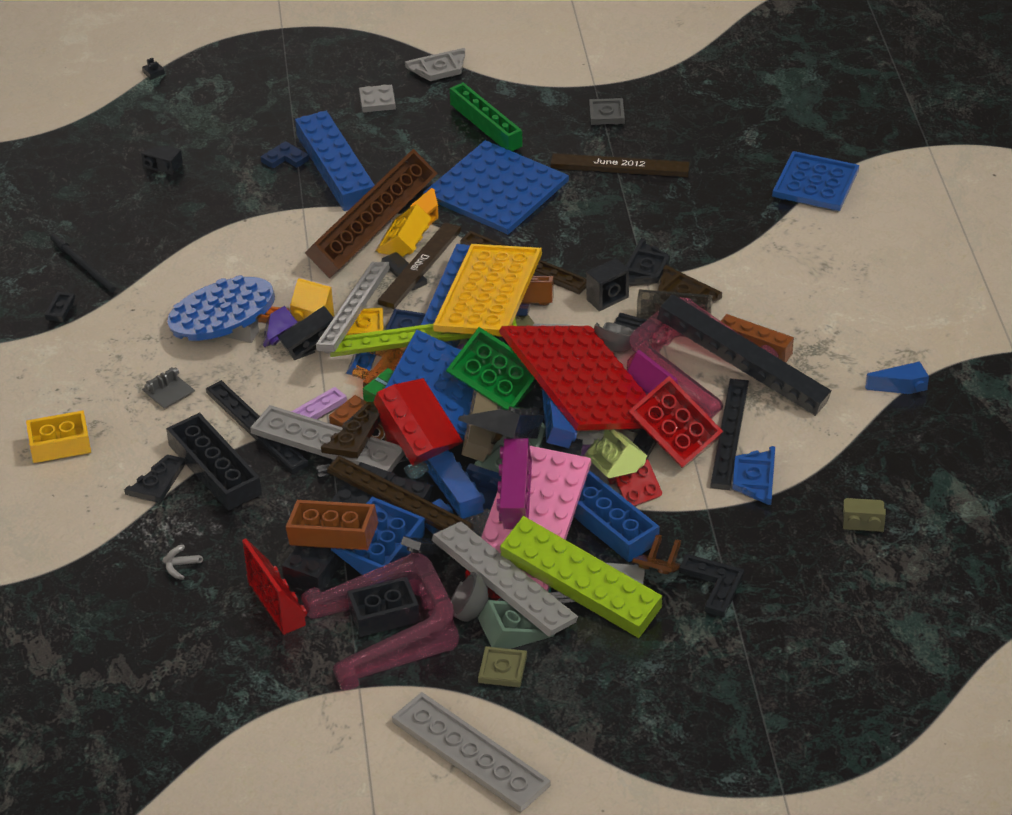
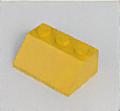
(405, 232)

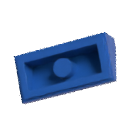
(363, 360)

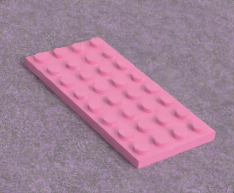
(554, 495)

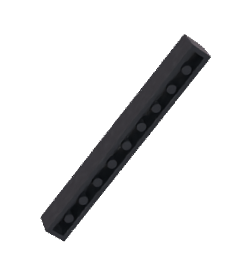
(744, 354)

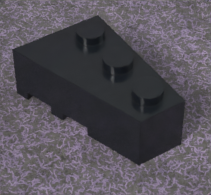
(303, 336)

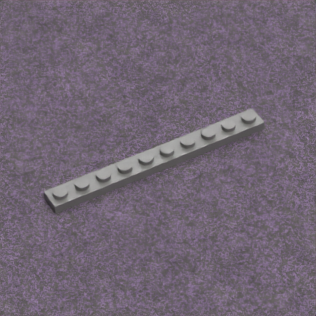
(352, 307)

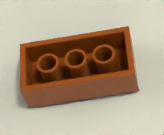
(332, 524)

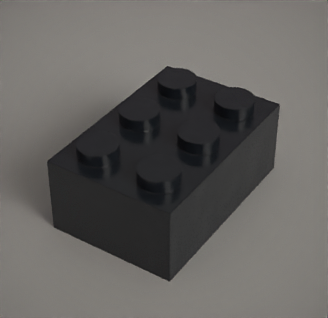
(383, 606)

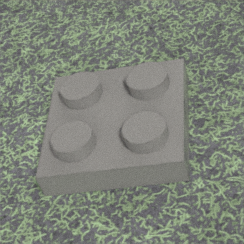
(377, 98)

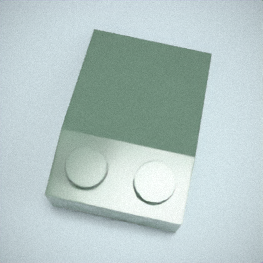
(507, 626)

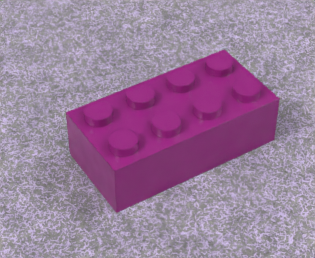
(514, 482)

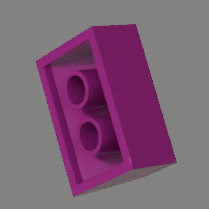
(647, 372)

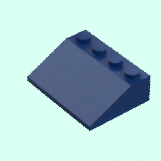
(387, 539)

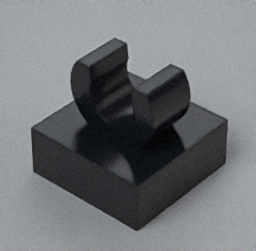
(153, 69)

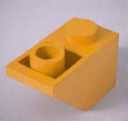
(429, 204)

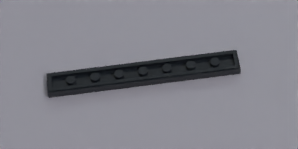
(246, 417)
(729, 439)

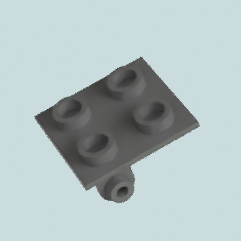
(167, 388)

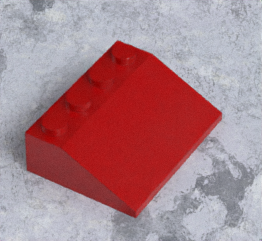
(416, 420)
(676, 422)
(273, 590)

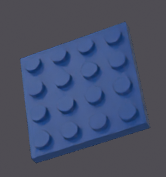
(815, 181)

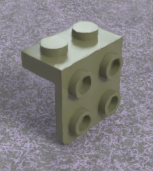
(864, 514)

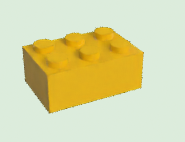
(58, 436)

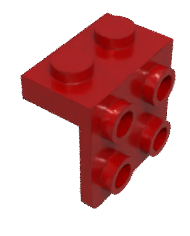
(638, 486)

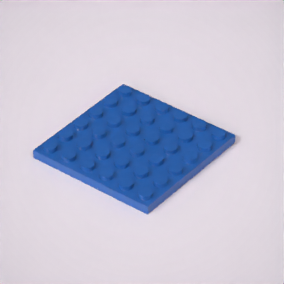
(497, 186)
(429, 360)

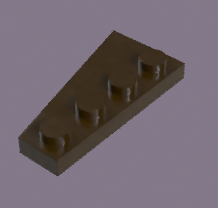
(355, 433)

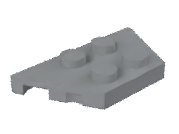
(438, 65)

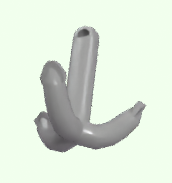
(170, 560)

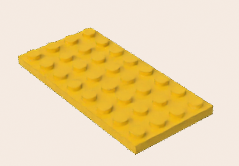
(487, 289)

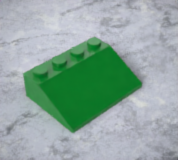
(492, 370)

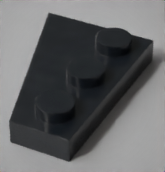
(158, 481)

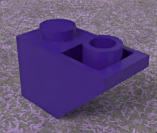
(277, 324)

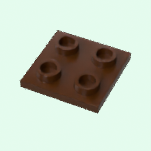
(664, 567)

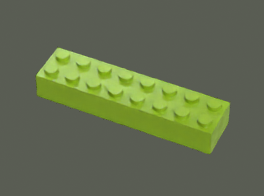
(581, 576)

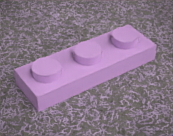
(322, 404)

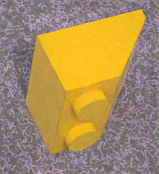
(309, 298)

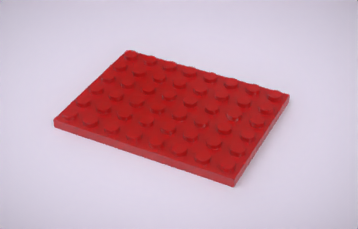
(578, 374)

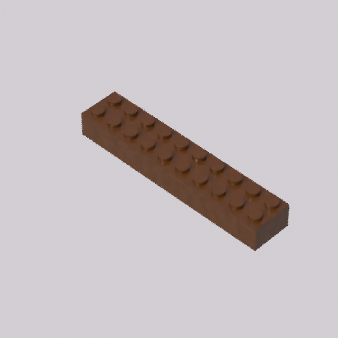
(370, 213)

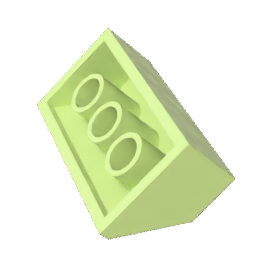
(616, 454)

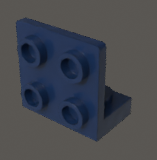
(486, 482)

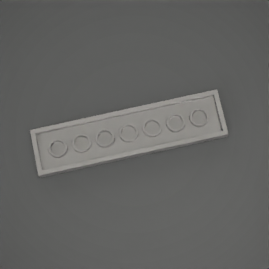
(311, 434)
(505, 578)
(471, 751)

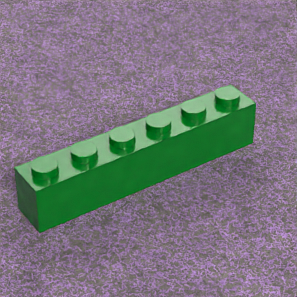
(486, 117)

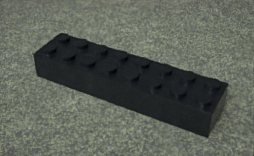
(315, 566)

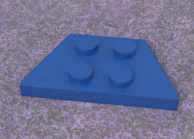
(755, 474)

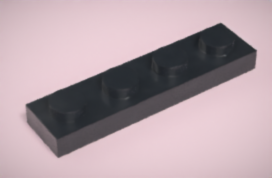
(421, 545)

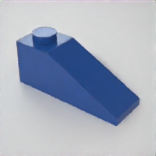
(899, 379)

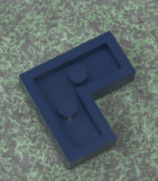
(282, 153)

